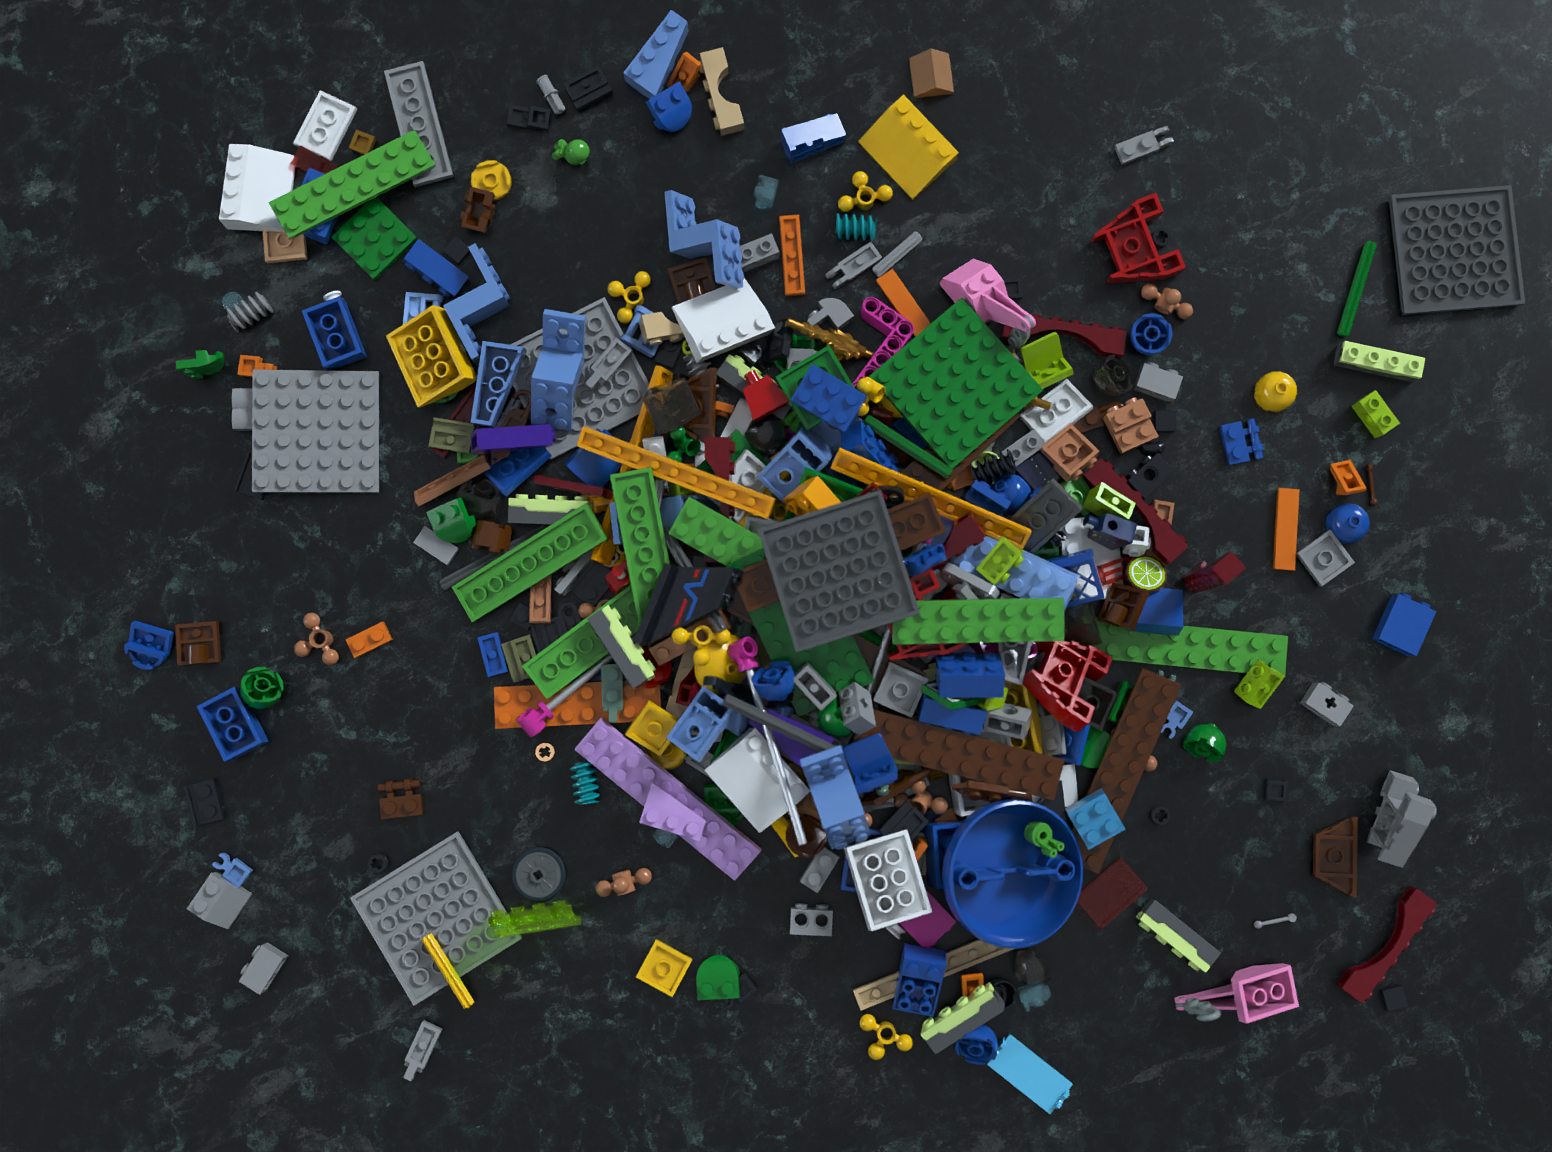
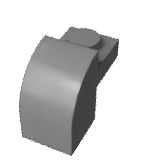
(833, 310)

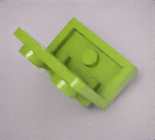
(1045, 360)

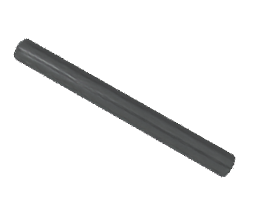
(683, 561)
(468, 570)
(776, 724)

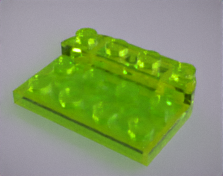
(532, 920)

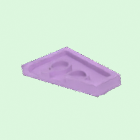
(671, 815)

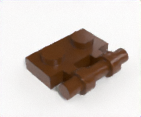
(400, 806)

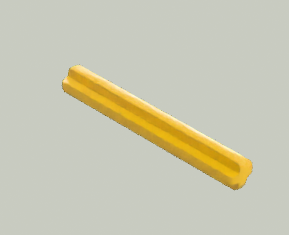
(447, 970)

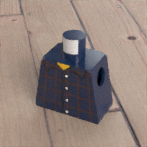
(1037, 471)
(1110, 530)

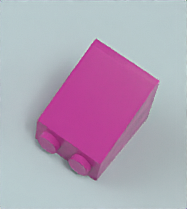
(931, 926)

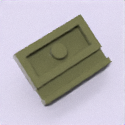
(451, 435)
(517, 654)

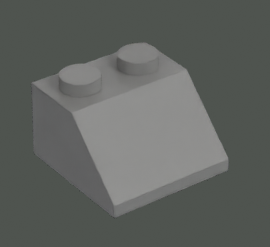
(219, 901)

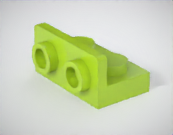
(1000, 561)
(1259, 684)

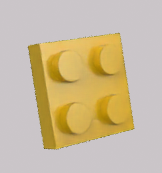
(652, 728)
(664, 968)

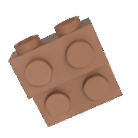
(1130, 425)
(1070, 453)

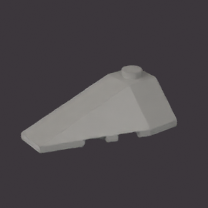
(1014, 656)

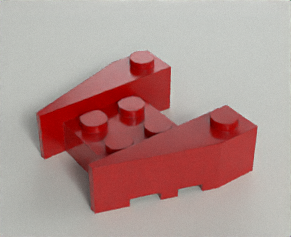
(1134, 247)
(922, 585)
(1061, 677)

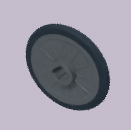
(551, 868)

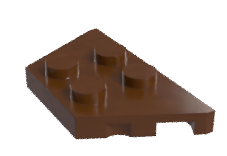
(704, 392)
(1337, 855)

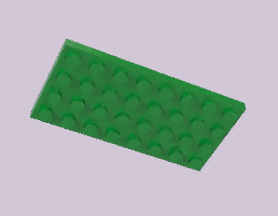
(836, 661)

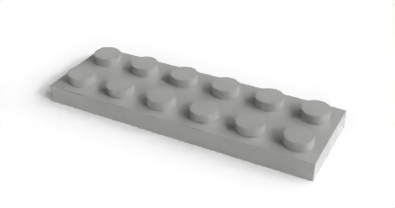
(417, 111)

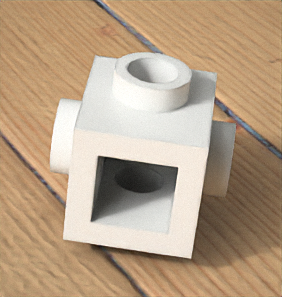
(1140, 542)

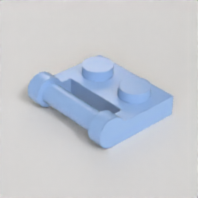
(417, 303)

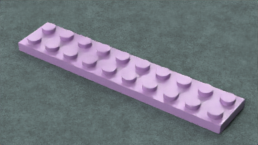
(635, 773)

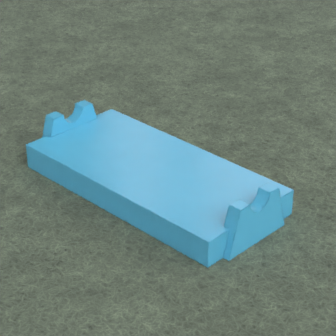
(1030, 1074)

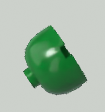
(261, 688)
(831, 720)
(1206, 741)

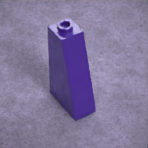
(511, 438)
(789, 746)

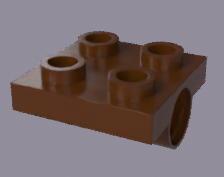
(691, 279)
(1123, 606)
(198, 643)

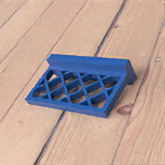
(1076, 560)

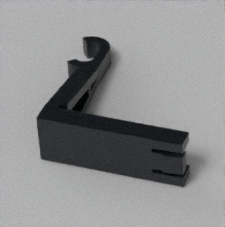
(743, 692)

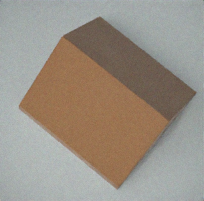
(931, 73)

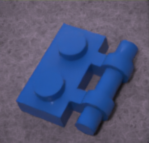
(1235, 444)

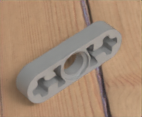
(983, 590)

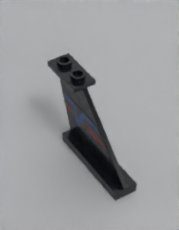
(685, 597)

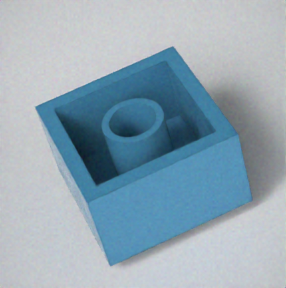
(1095, 818)

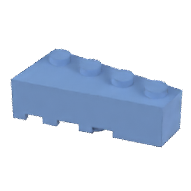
(656, 59)
(495, 378)

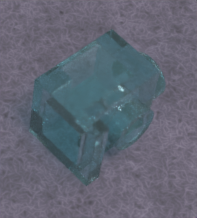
(765, 191)
(664, 837)
(1033, 996)

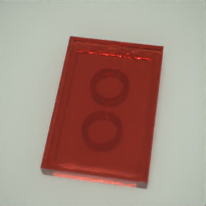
(1111, 893)

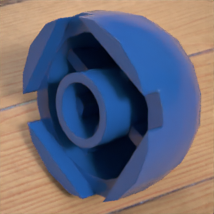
(1151, 334)
(1015, 489)
(1348, 523)
(774, 682)
(978, 1046)

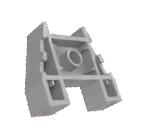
(1400, 819)

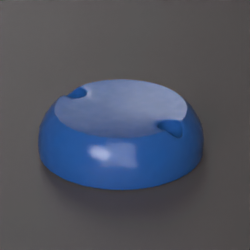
(1004, 884)

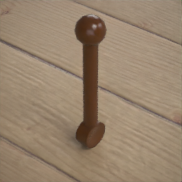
(1369, 468)

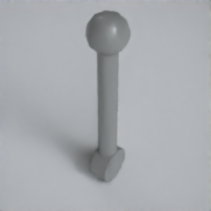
(1291, 917)

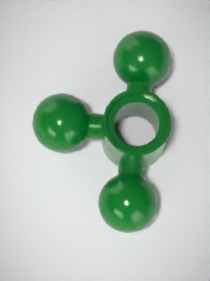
(684, 444)

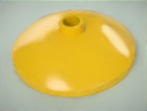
(719, 665)

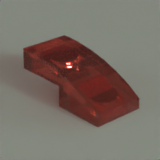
(307, 159)

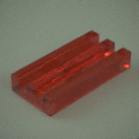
(1102, 574)

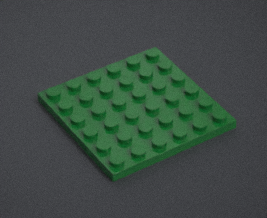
(956, 383)

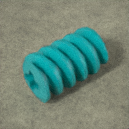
(856, 227)
(584, 783)

